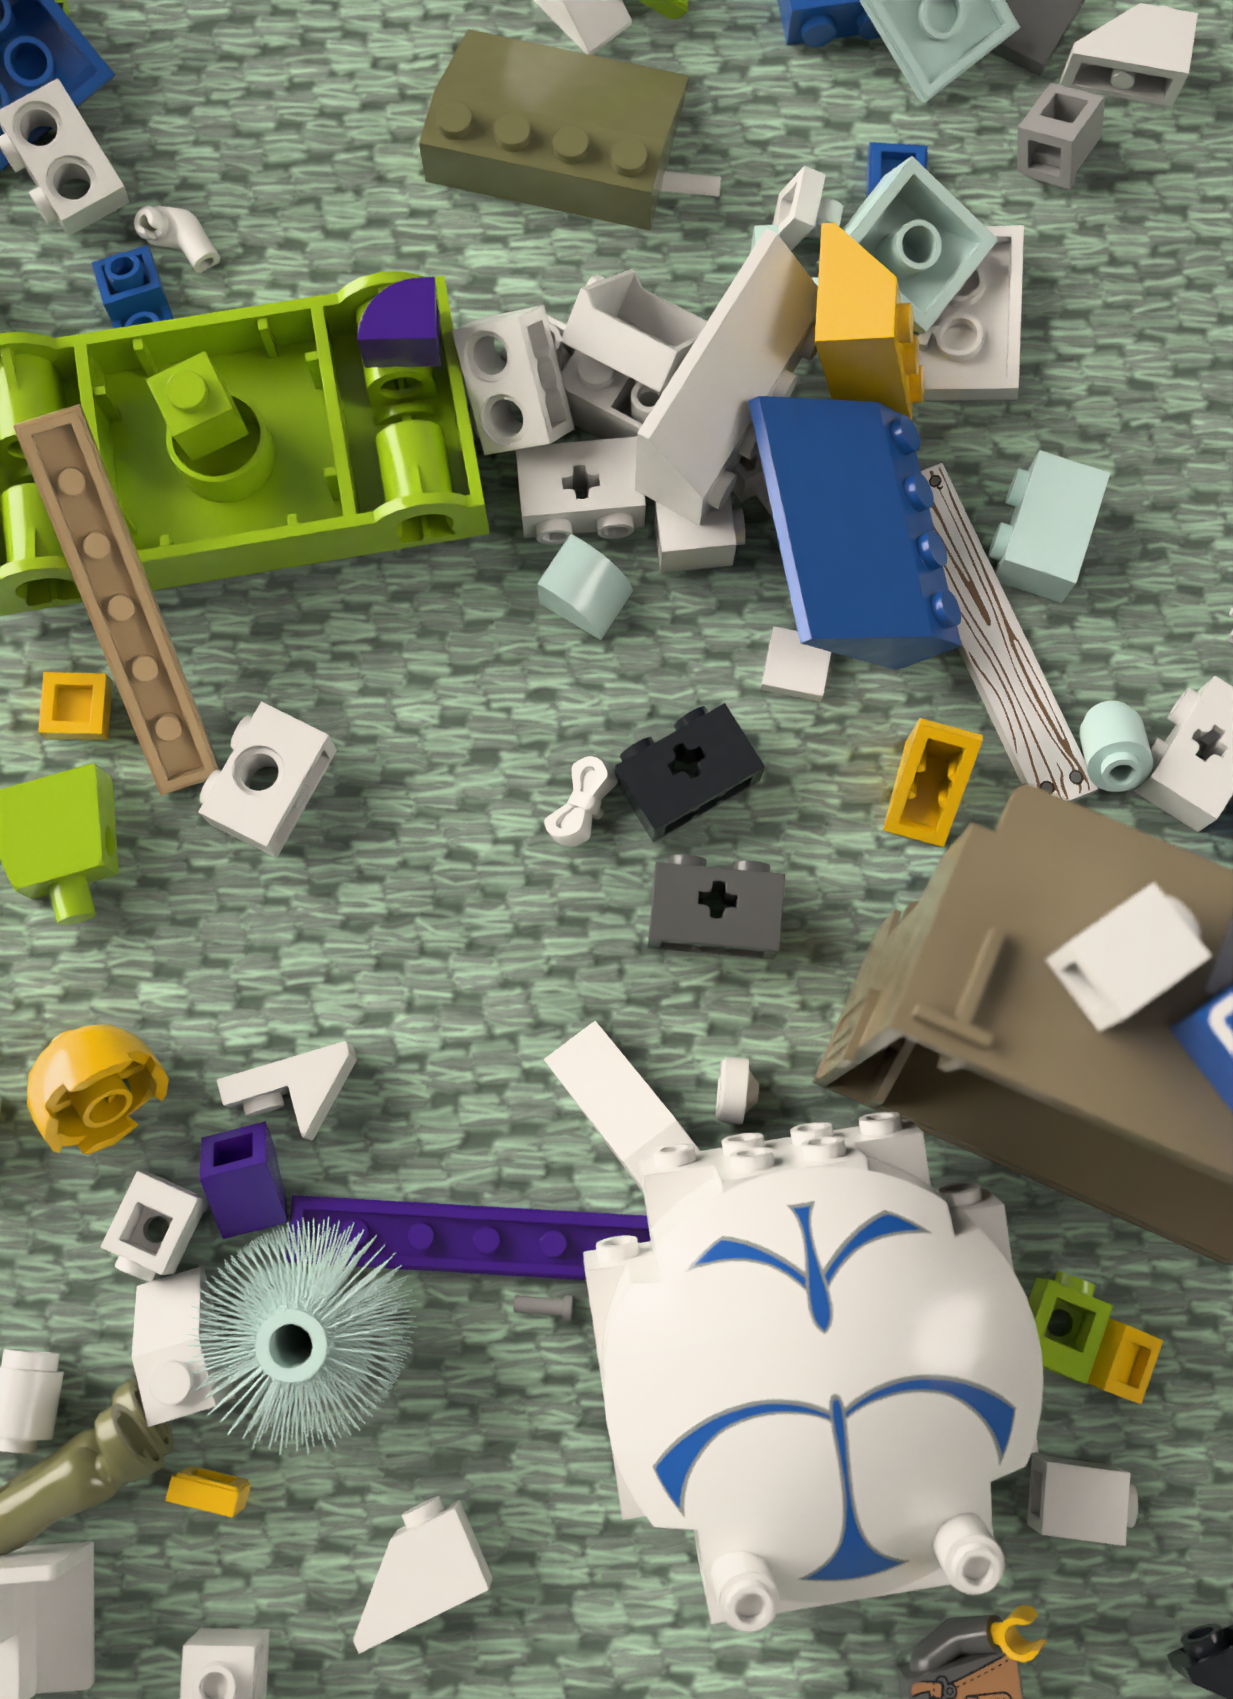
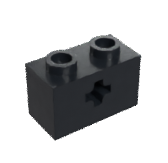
(723, 770)

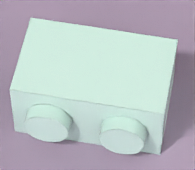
(1050, 525)

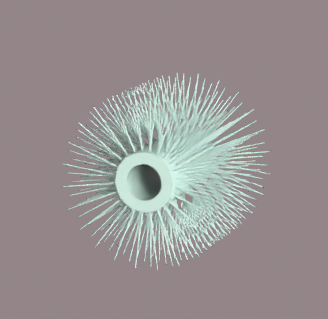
(283, 1345)

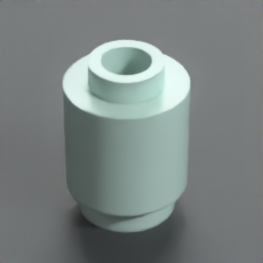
(1115, 747)

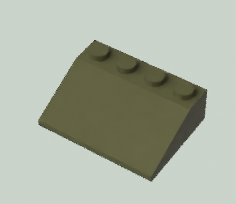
(553, 128)

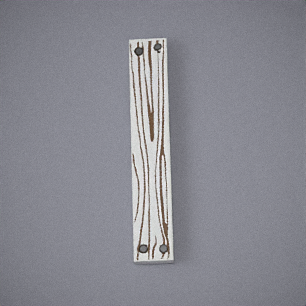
(1002, 658)

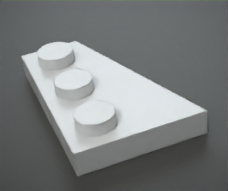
(976, 338)

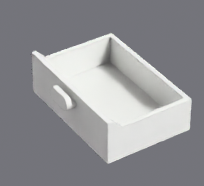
(631, 329)

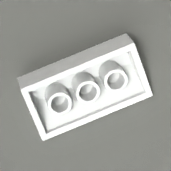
(741, 353)

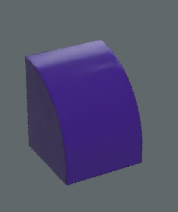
(402, 326)
(242, 1180)

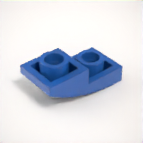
(132, 288)

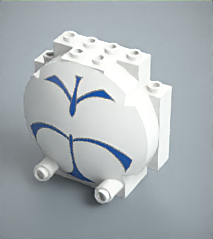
(816, 1367)

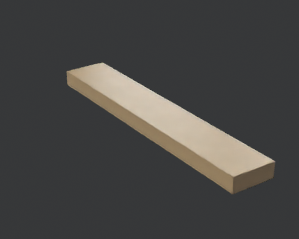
(117, 596)

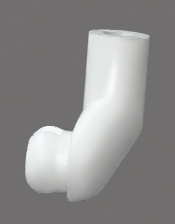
(177, 230)

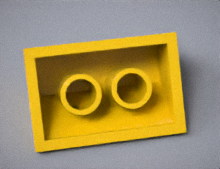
(864, 328)

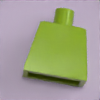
(60, 838)

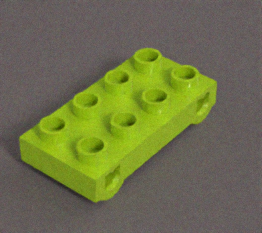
(331, 463)

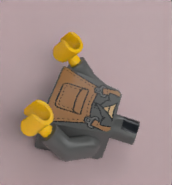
(970, 1658)

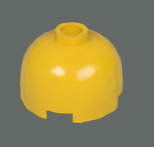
(80, 1089)

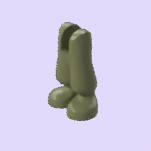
(84, 1470)

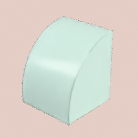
(584, 587)

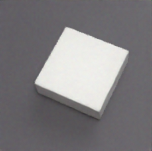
(794, 667)

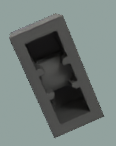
(744, 930)

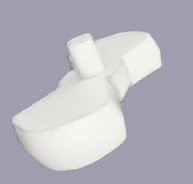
(591, 783)

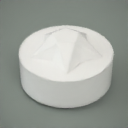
(736, 1090)

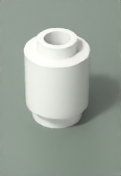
(28, 1398)

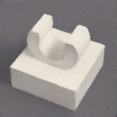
(803, 210)

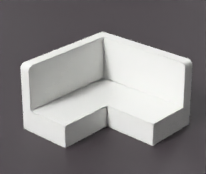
(47, 1619)

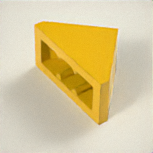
(931, 781)

